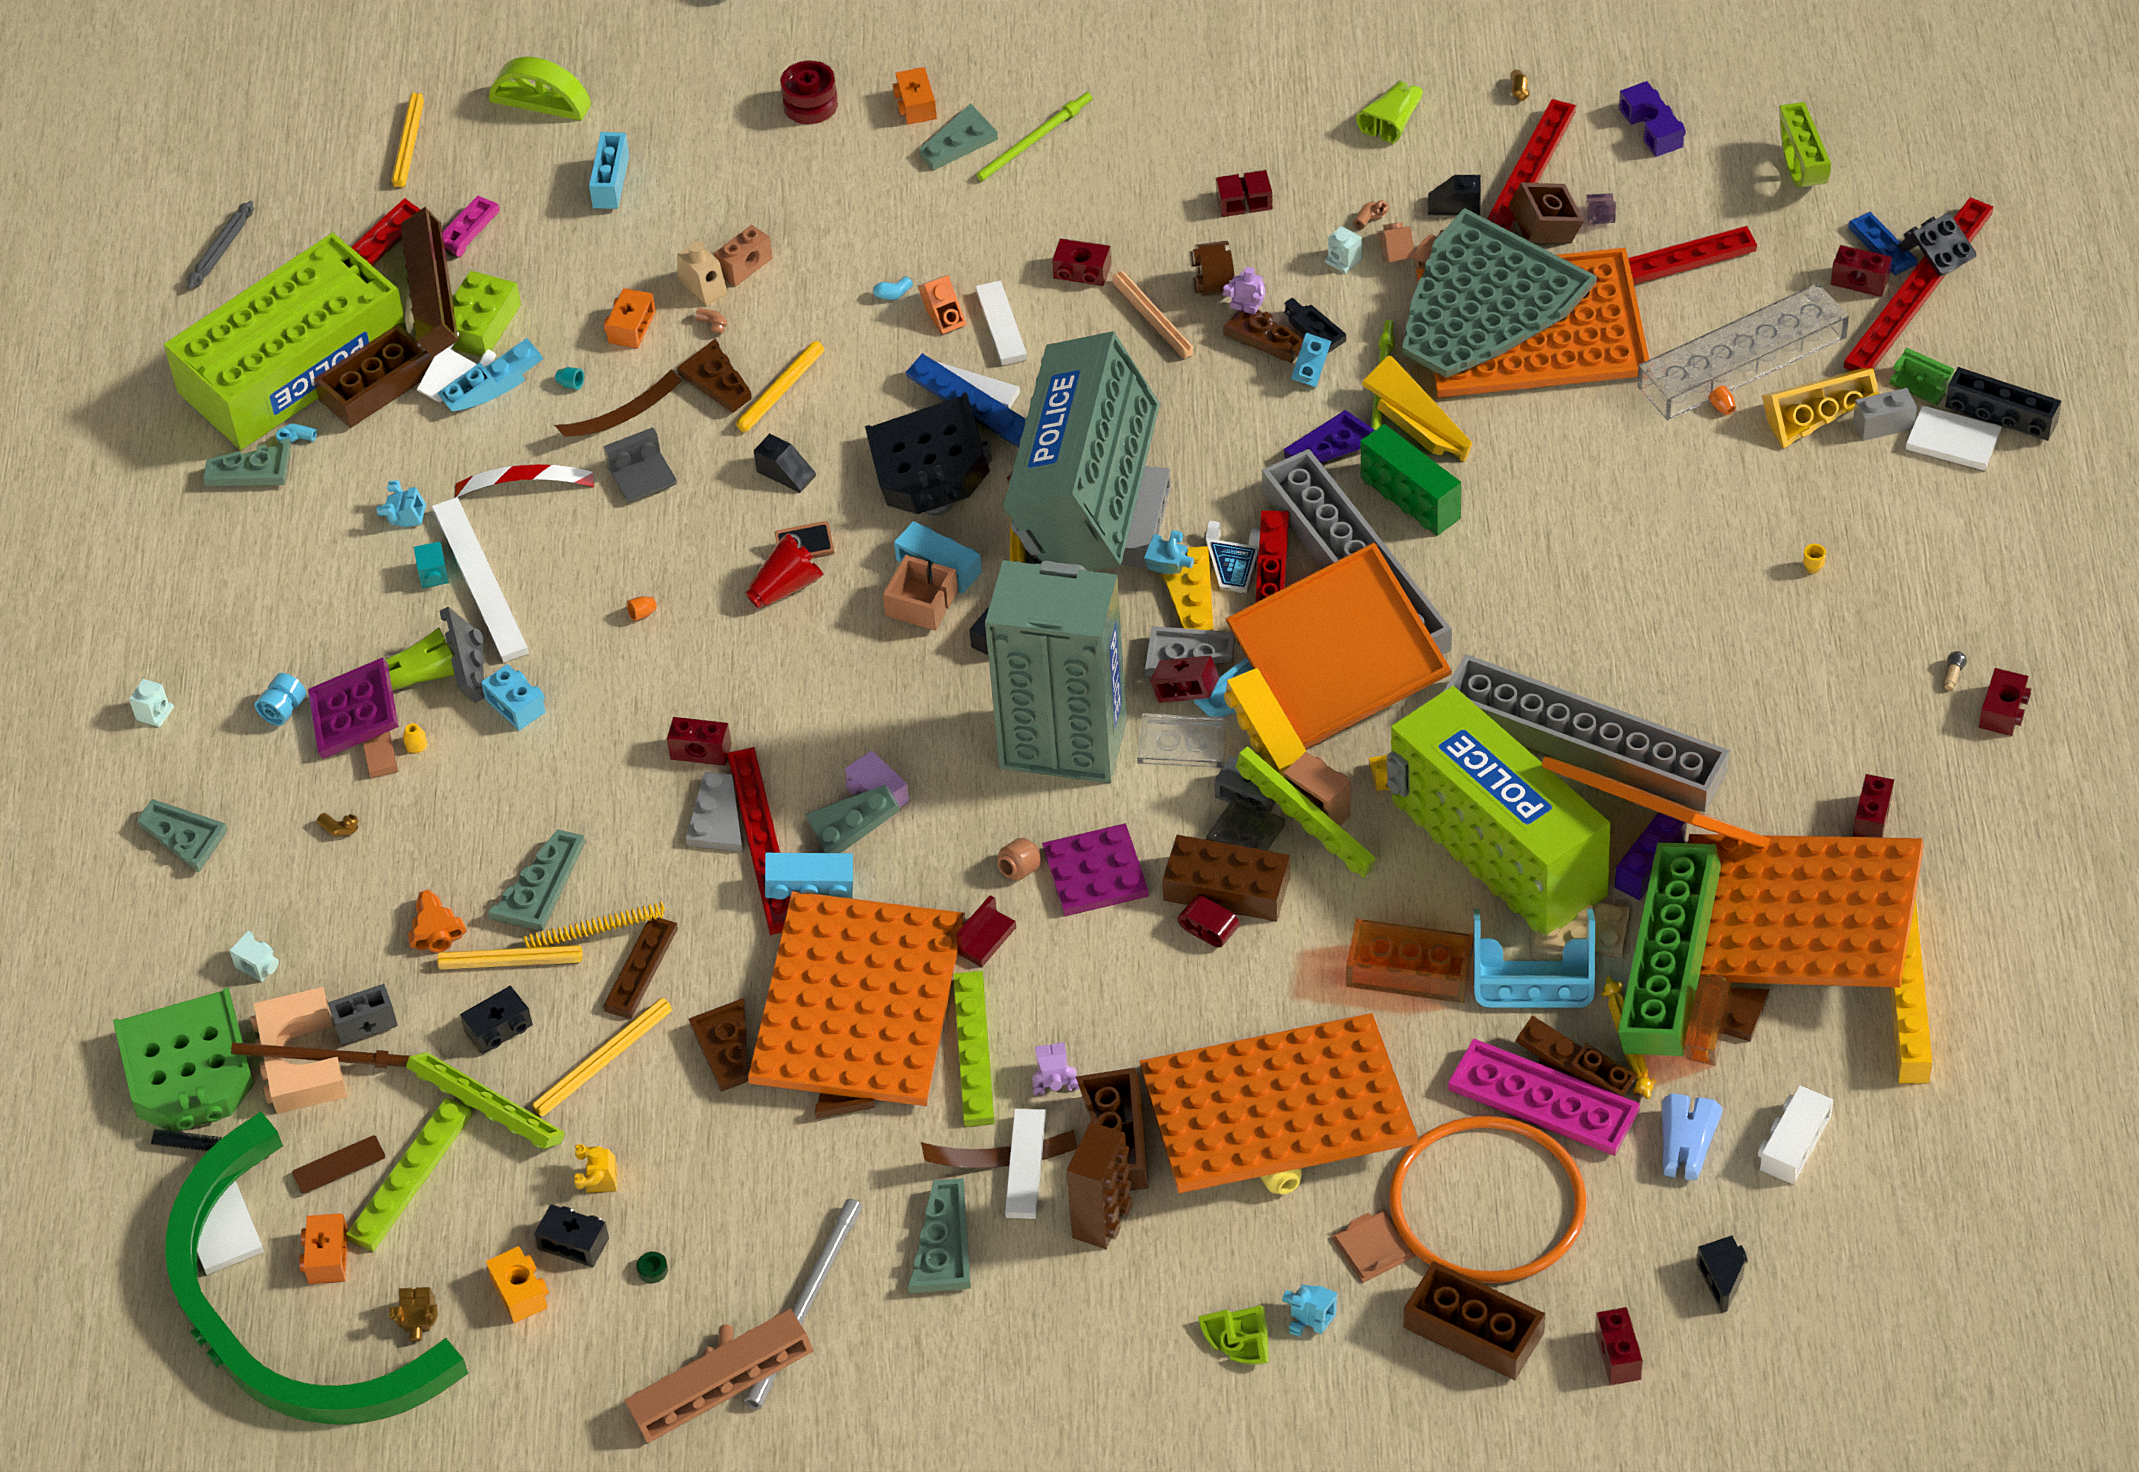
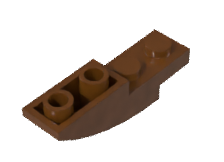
(1573, 1060)

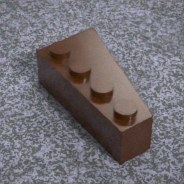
(1116, 1103)

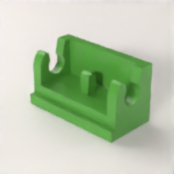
(1922, 376)

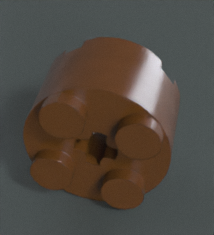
(1212, 266)

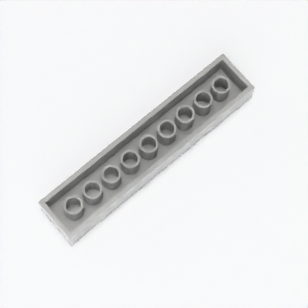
(1335, 528)
(1595, 734)

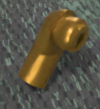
(1519, 85)
(338, 828)

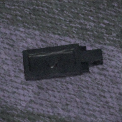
(1312, 321)

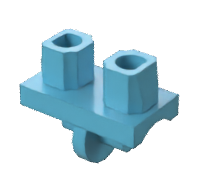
(1310, 360)

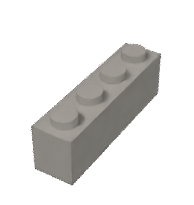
(1147, 515)

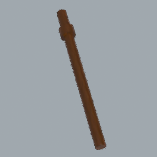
(380, 1059)

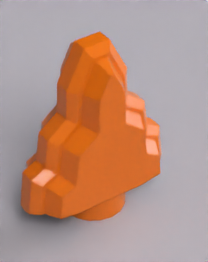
(434, 925)

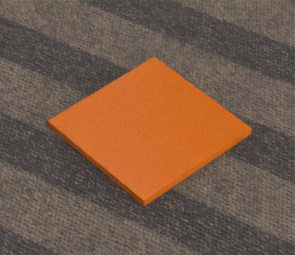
(1339, 645)
(1655, 802)

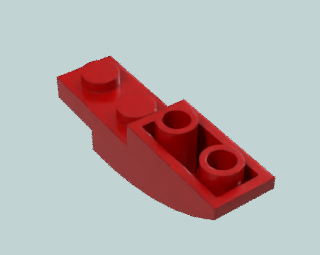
(1272, 553)

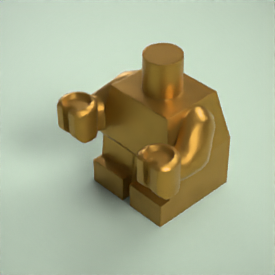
(415, 1311)

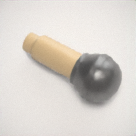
(1956, 662)

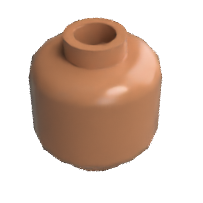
(1018, 859)

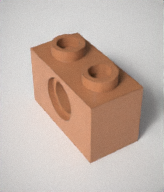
(744, 255)

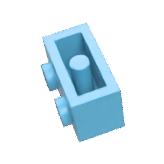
(513, 696)

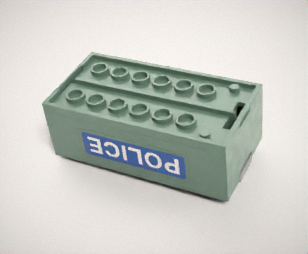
(1082, 454)
(1056, 670)

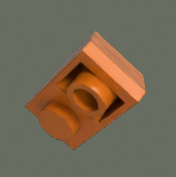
(942, 304)

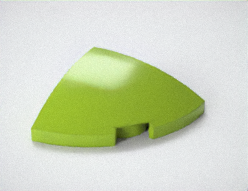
(1238, 1334)

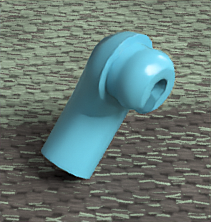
(892, 291)
(296, 432)

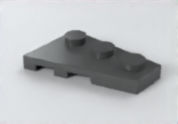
(468, 651)

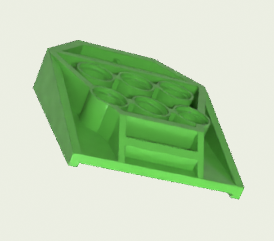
(183, 1062)

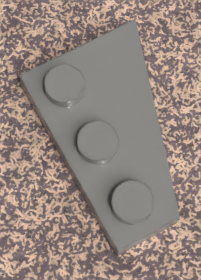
(1178, 643)

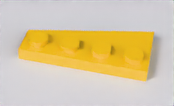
(1192, 591)

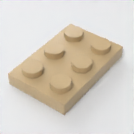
(1610, 930)

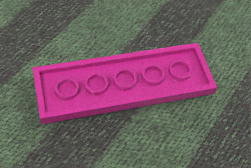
(1544, 1097)

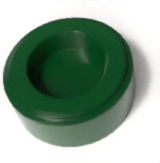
(652, 1267)

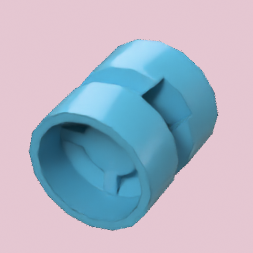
(280, 699)

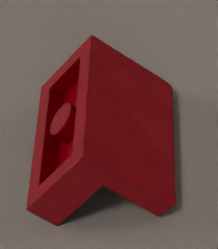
(984, 933)

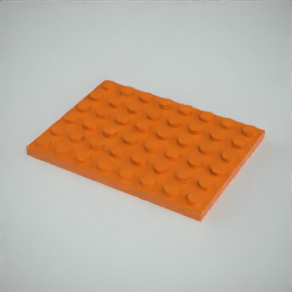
(1591, 344)
(1812, 910)
(857, 999)
(1277, 1103)

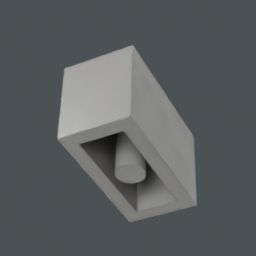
(1884, 414)

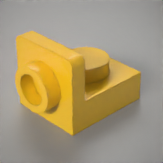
(1379, 772)

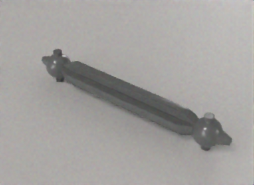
(220, 245)

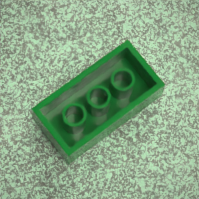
(1410, 479)

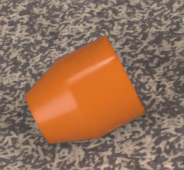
(1722, 400)
(641, 607)

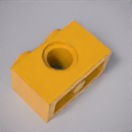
(522, 1299)

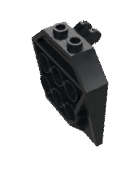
(929, 456)

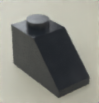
(1455, 195)
(782, 463)
(1722, 1269)

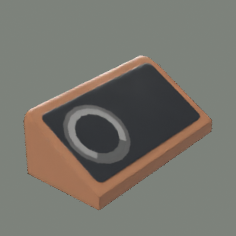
(814, 537)

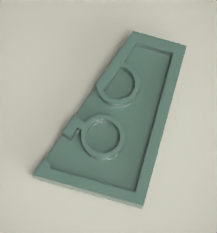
(958, 138)
(183, 832)

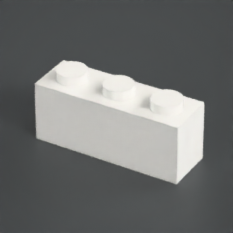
(1795, 1134)

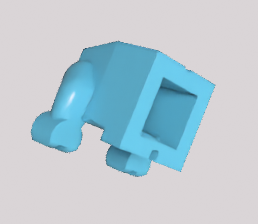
(402, 507)
(1168, 556)
(1311, 1307)

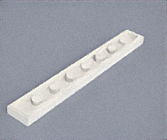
(480, 580)

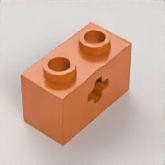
(915, 96)
(630, 318)
(325, 1248)

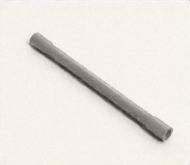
(844, 1223)

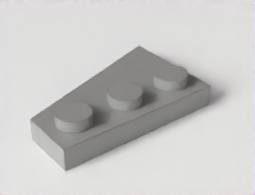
(715, 815)

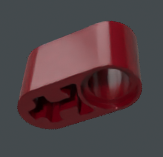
(1208, 921)

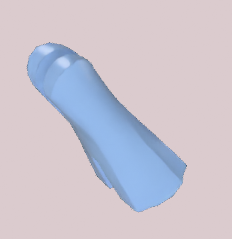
(1687, 1133)

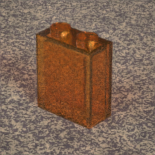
(1708, 1019)

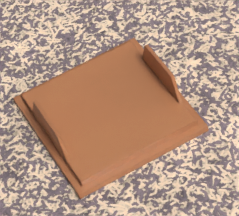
(1372, 1245)

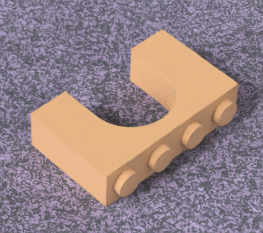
(292, 1084)

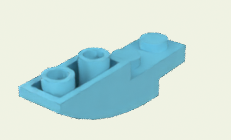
(486, 383)

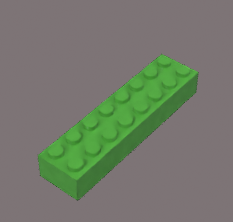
(1669, 949)

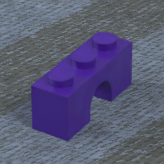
(1661, 128)
(1636, 866)

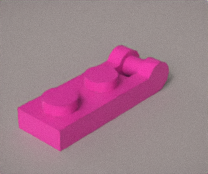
(469, 224)

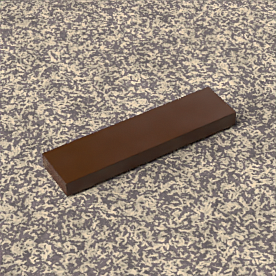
(640, 967)

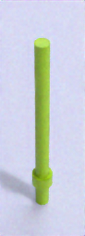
(1069, 111)
(1385, 345)

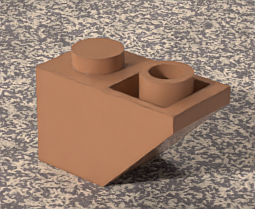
(1396, 242)

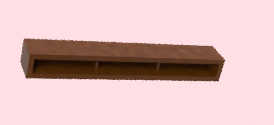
(429, 282)

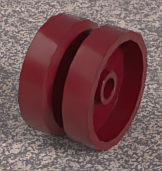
(809, 92)

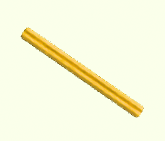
(601, 1057)

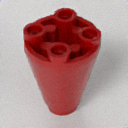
(783, 573)

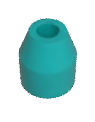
(570, 377)

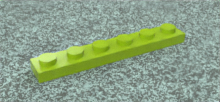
(1305, 812)
(973, 1049)
(486, 1100)
(409, 1174)

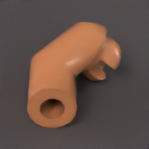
(714, 317)

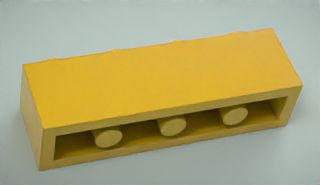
(1263, 720)

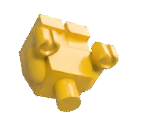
(600, 1169)

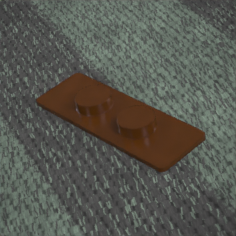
(338, 1164)

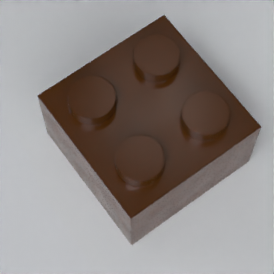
(1546, 213)

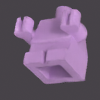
(1246, 291)
(1053, 1069)

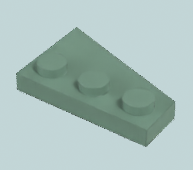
(253, 468)
(852, 818)

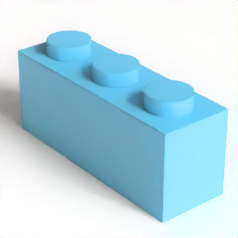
(609, 170)
(930, 546)
(808, 873)

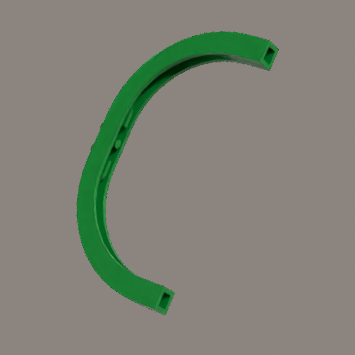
(309, 1402)

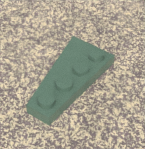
(540, 884)
(943, 1245)

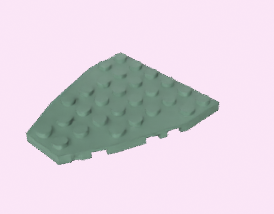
(1486, 295)

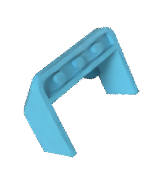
(1534, 983)

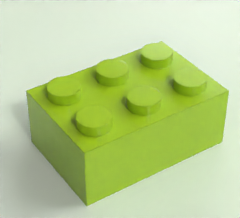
(483, 311)

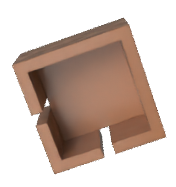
(914, 599)

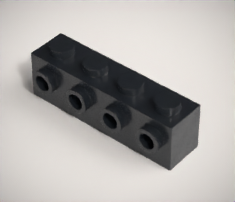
(2003, 403)

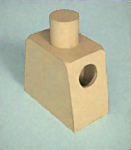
(701, 273)

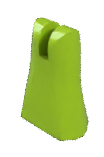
(1390, 112)
(421, 662)

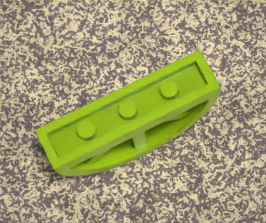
(563, 98)
(1803, 147)

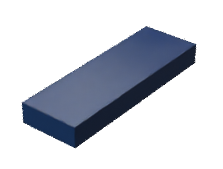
(1881, 241)

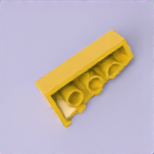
(1808, 406)

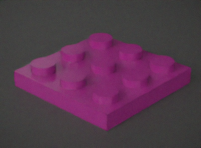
(353, 708)
(1095, 869)

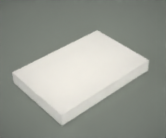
(1953, 438)
(228, 1233)

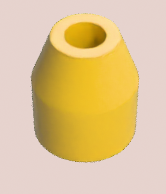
(1814, 557)
(414, 738)

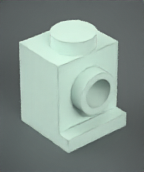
(1344, 250)
(150, 703)
(253, 957)

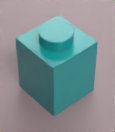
(431, 564)

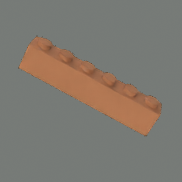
(719, 1375)

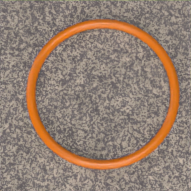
(1527, 1130)

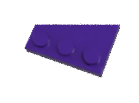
(1333, 438)

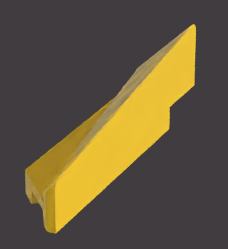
(1415, 411)

